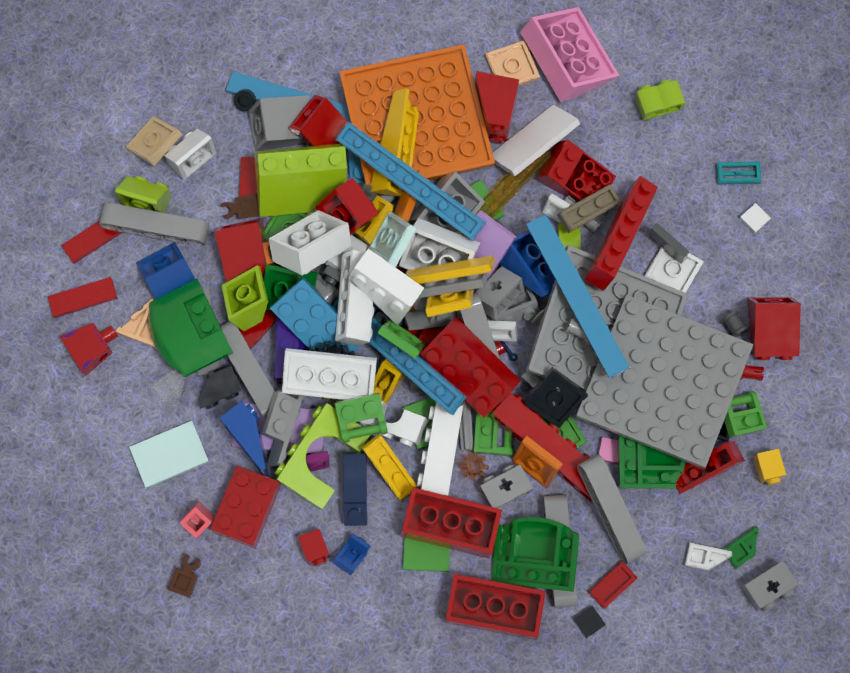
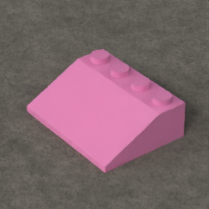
(568, 52)

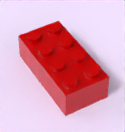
(470, 367)
(451, 523)
(495, 607)

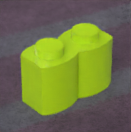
(659, 99)

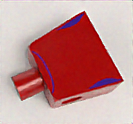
(89, 346)

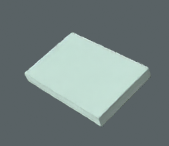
(392, 238)
(169, 454)

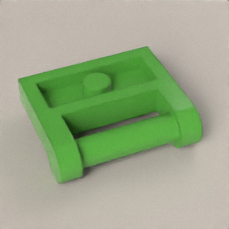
(357, 410)
(747, 420)
(486, 437)

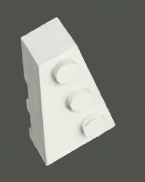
(385, 285)

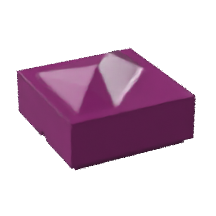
(317, 461)

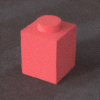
(197, 519)

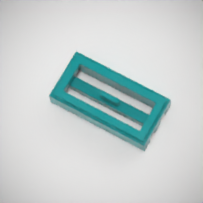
(751, 180)

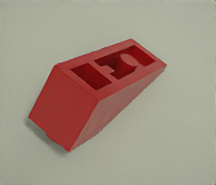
(721, 460)

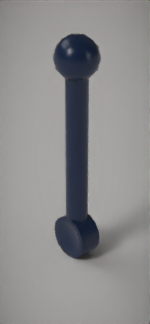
(512, 356)

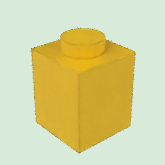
(770, 467)

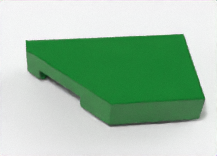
(743, 548)

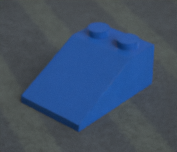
(527, 262)
(244, 428)

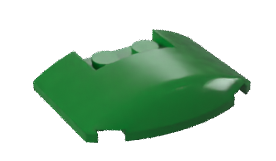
(187, 329)
(645, 467)
(536, 554)

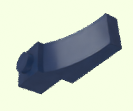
(355, 488)

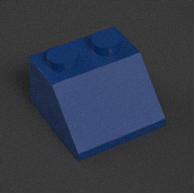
(165, 270)

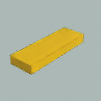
(389, 467)

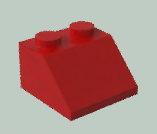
(349, 205)

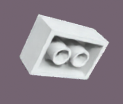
(310, 242)
(436, 246)

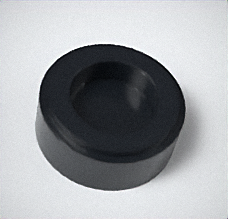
(244, 99)

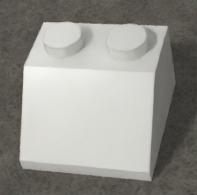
(190, 153)

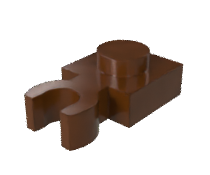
(245, 207)
(184, 580)

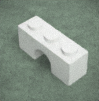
(409, 427)

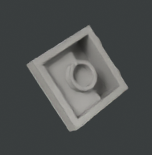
(523, 308)

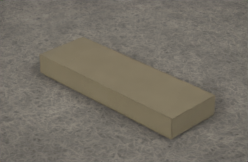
(589, 208)

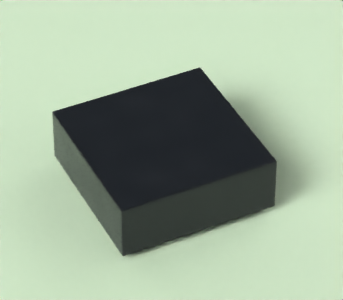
(589, 621)

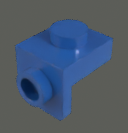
(351, 554)

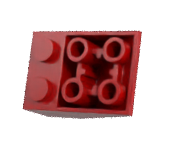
(573, 172)

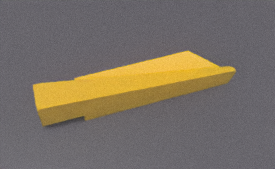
(398, 138)

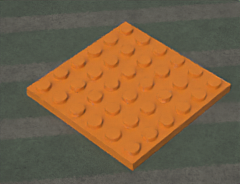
(450, 118)

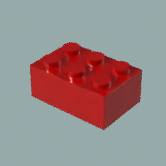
(245, 507)

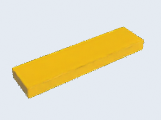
(452, 270)

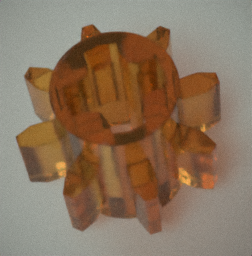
(474, 473)

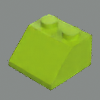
(144, 195)
(246, 298)

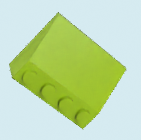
(298, 177)

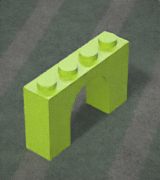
(295, 473)

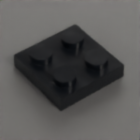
(555, 397)

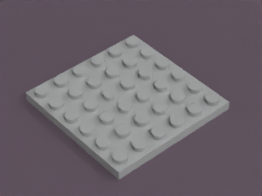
(569, 352)
(675, 383)

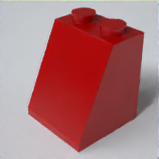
(497, 101)
(241, 247)
(774, 327)

